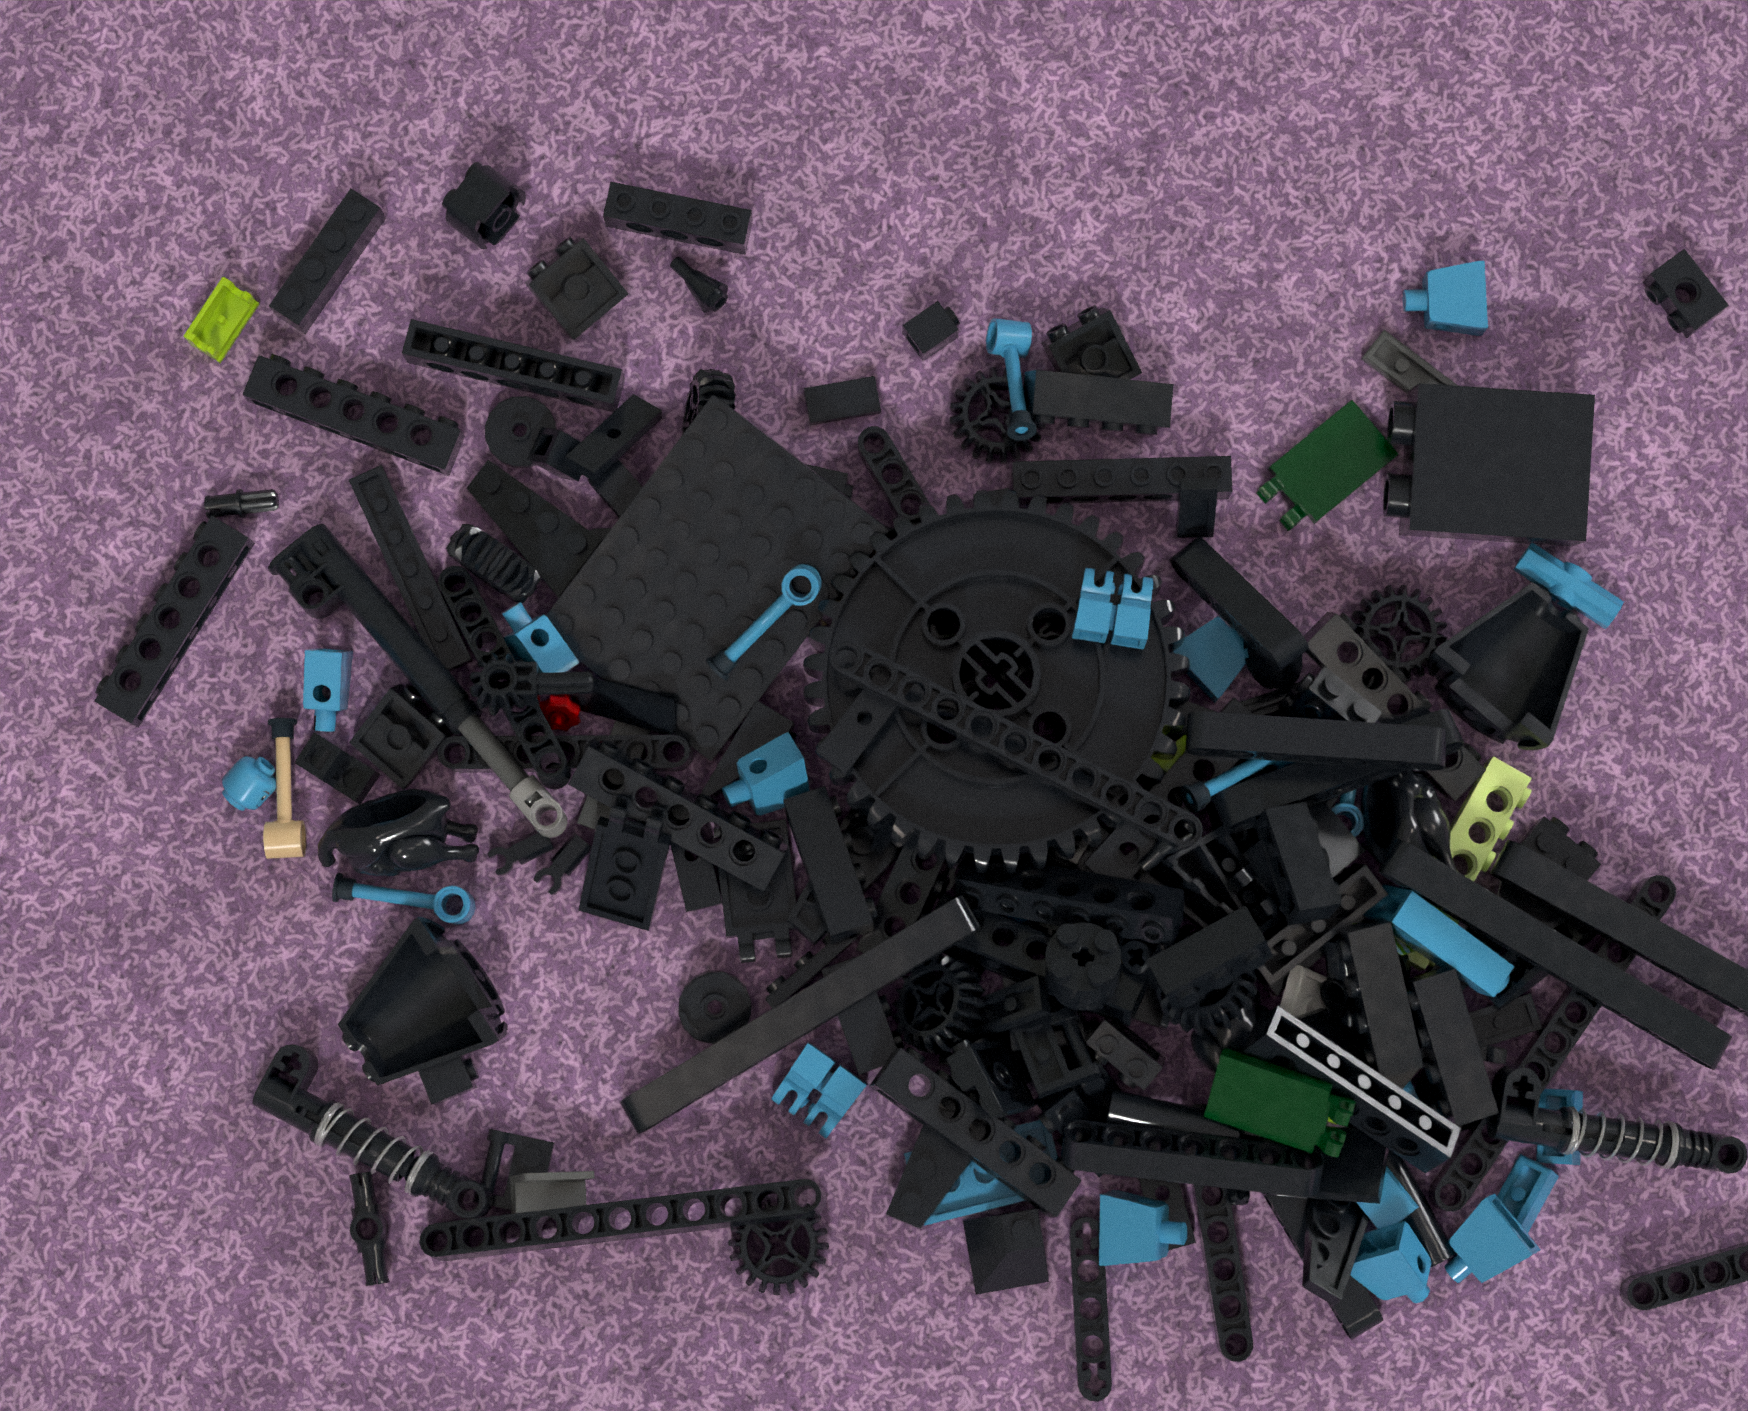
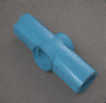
(1569, 585)

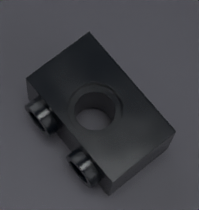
(1684, 274)

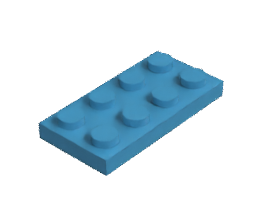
(980, 1191)

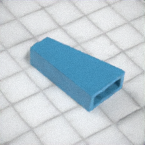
(1442, 940)

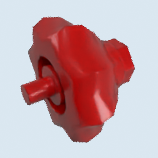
(561, 712)

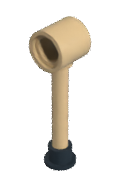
(284, 836)

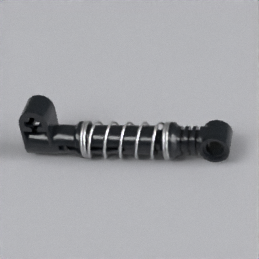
(333, 1126)
(1571, 1131)

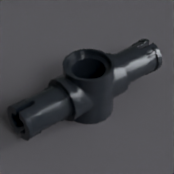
(371, 1249)

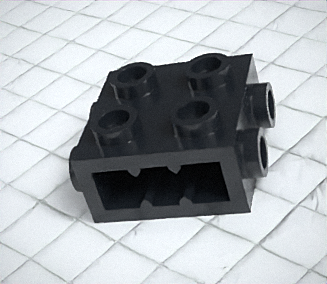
(1327, 698)

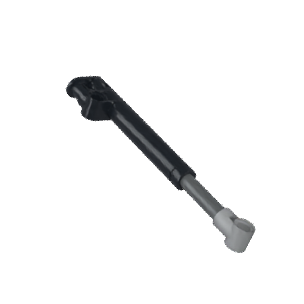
(329, 568)

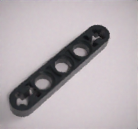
(1086, 1327)

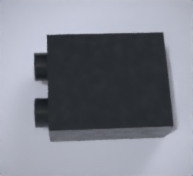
(1491, 464)

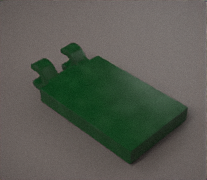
(1328, 465)
(1277, 1104)

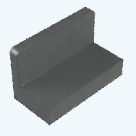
(548, 1190)

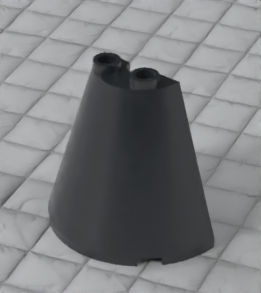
(1512, 668)
(423, 1006)

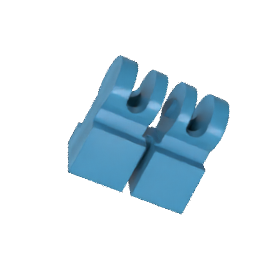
(1126, 620)
(813, 1072)

